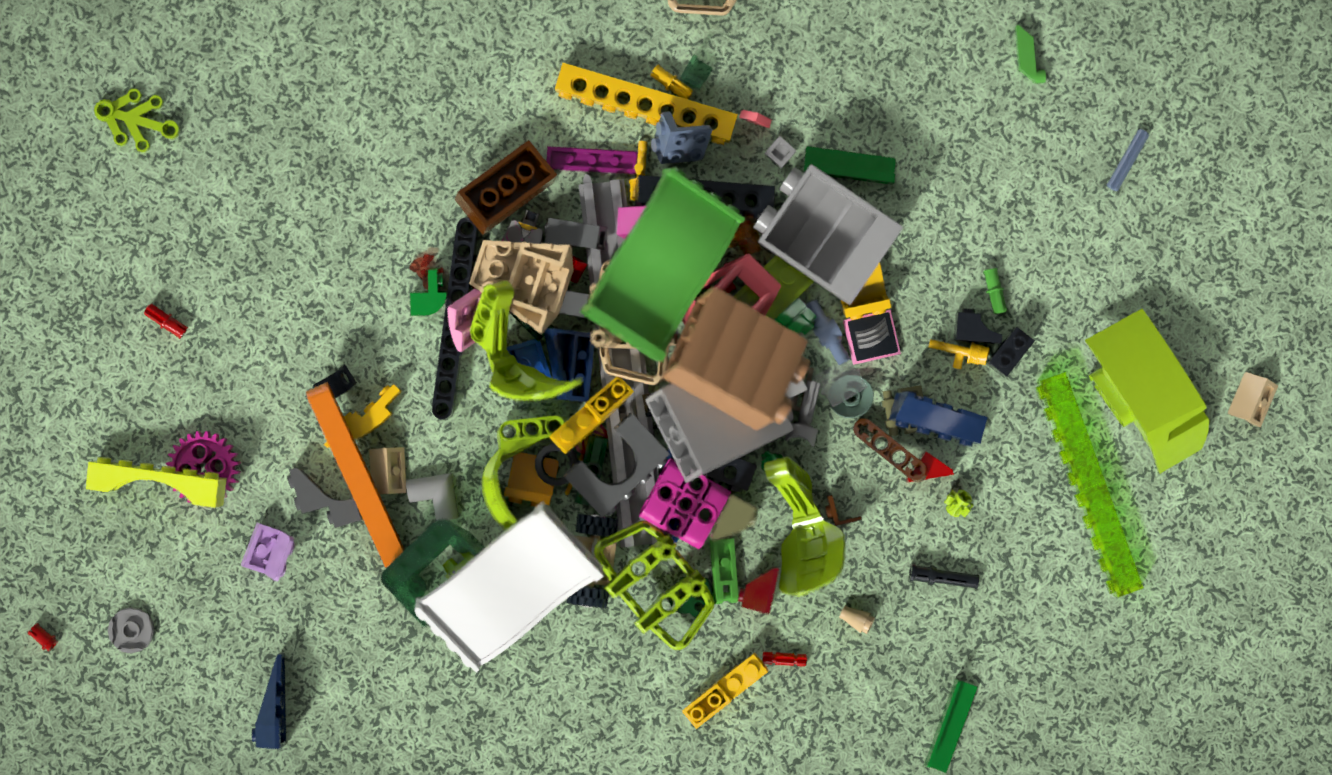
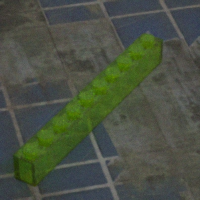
(1089, 485)

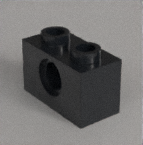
(1010, 352)
(741, 481)

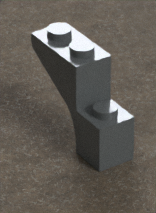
(312, 497)

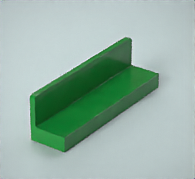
(851, 165)
(950, 725)

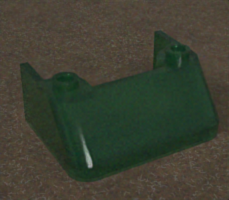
(403, 573)

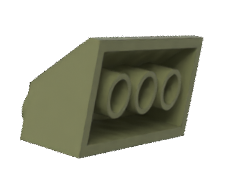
(733, 518)

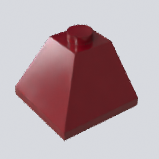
(759, 591)

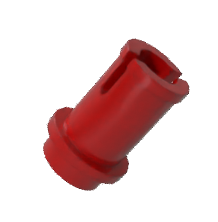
(43, 637)

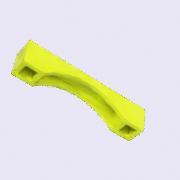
(199, 489)

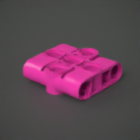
(693, 528)

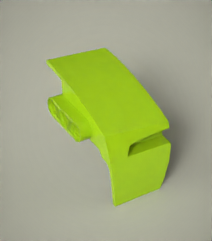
(1150, 388)

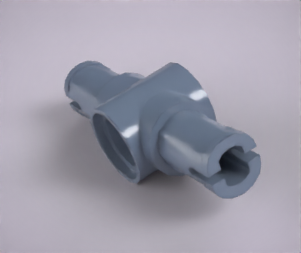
(828, 333)

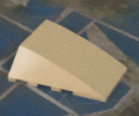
(536, 273)

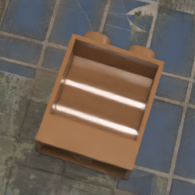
(737, 360)

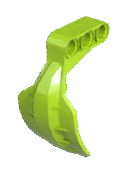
(490, 332)
(506, 449)
(814, 548)

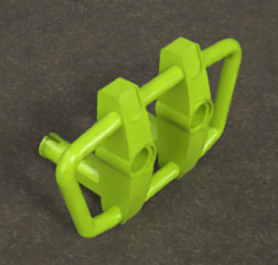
(662, 549)

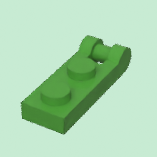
(724, 570)

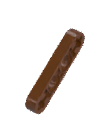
(888, 452)

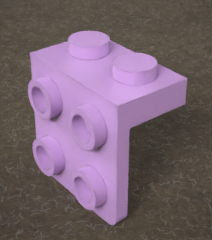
(268, 551)

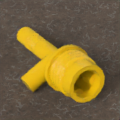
(640, 167)
(976, 353)

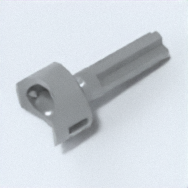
(802, 428)

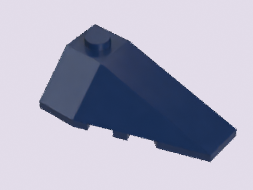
(271, 720)

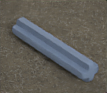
(1128, 160)

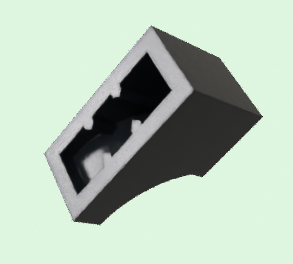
(971, 328)

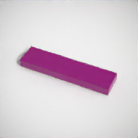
(592, 160)

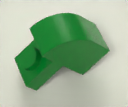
(429, 302)

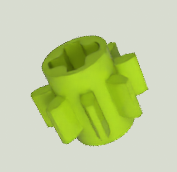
(958, 503)

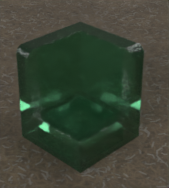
(695, 73)

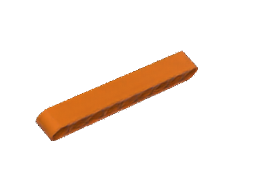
(355, 472)

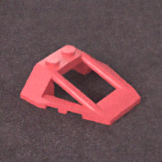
(753, 275)

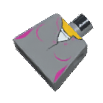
(525, 230)

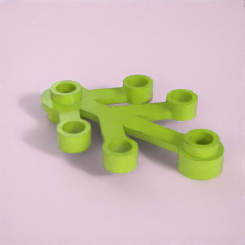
(133, 118)

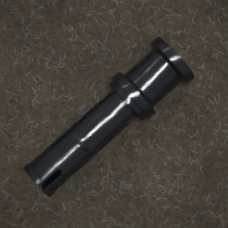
(932, 575)

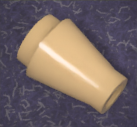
(857, 619)

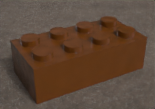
(505, 187)

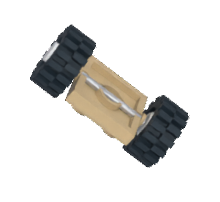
(596, 526)

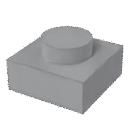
(780, 152)

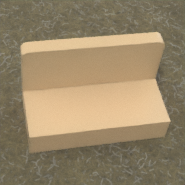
(1253, 399)
(388, 470)

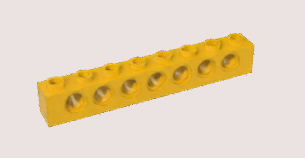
(571, 74)

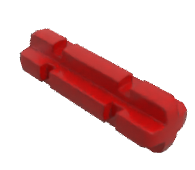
(786, 659)

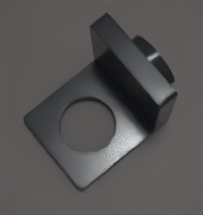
(338, 382)

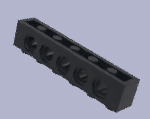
(761, 194)

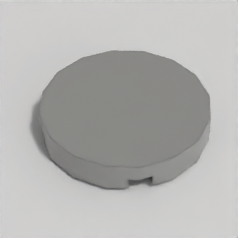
(137, 633)

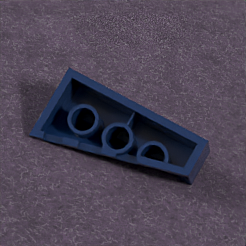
(937, 418)

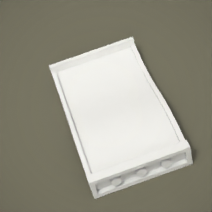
(508, 587)

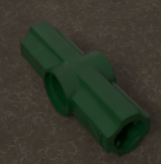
(593, 455)

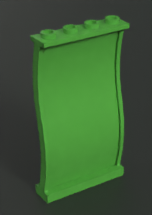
(663, 264)

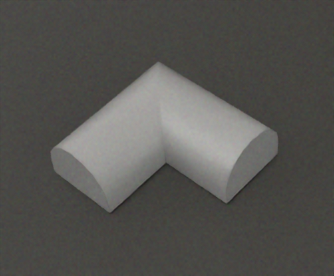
(438, 488)

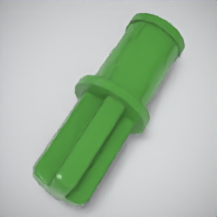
(995, 290)

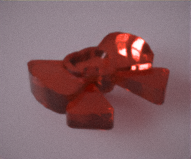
(420, 267)

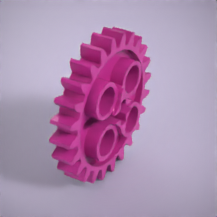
(187, 454)

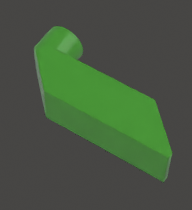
(1026, 56)

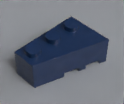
(571, 359)

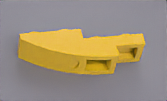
(592, 414)
(374, 415)
(725, 690)

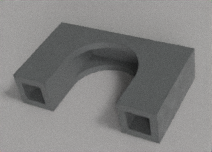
(574, 234)
(647, 455)

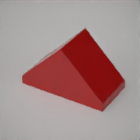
(934, 466)

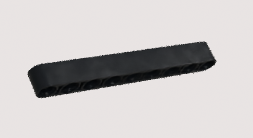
(454, 285)

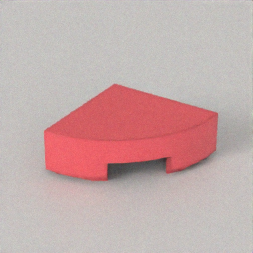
(756, 118)

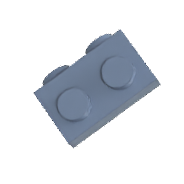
(679, 144)

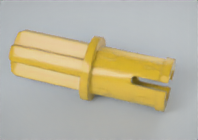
(671, 82)

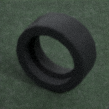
(539, 465)

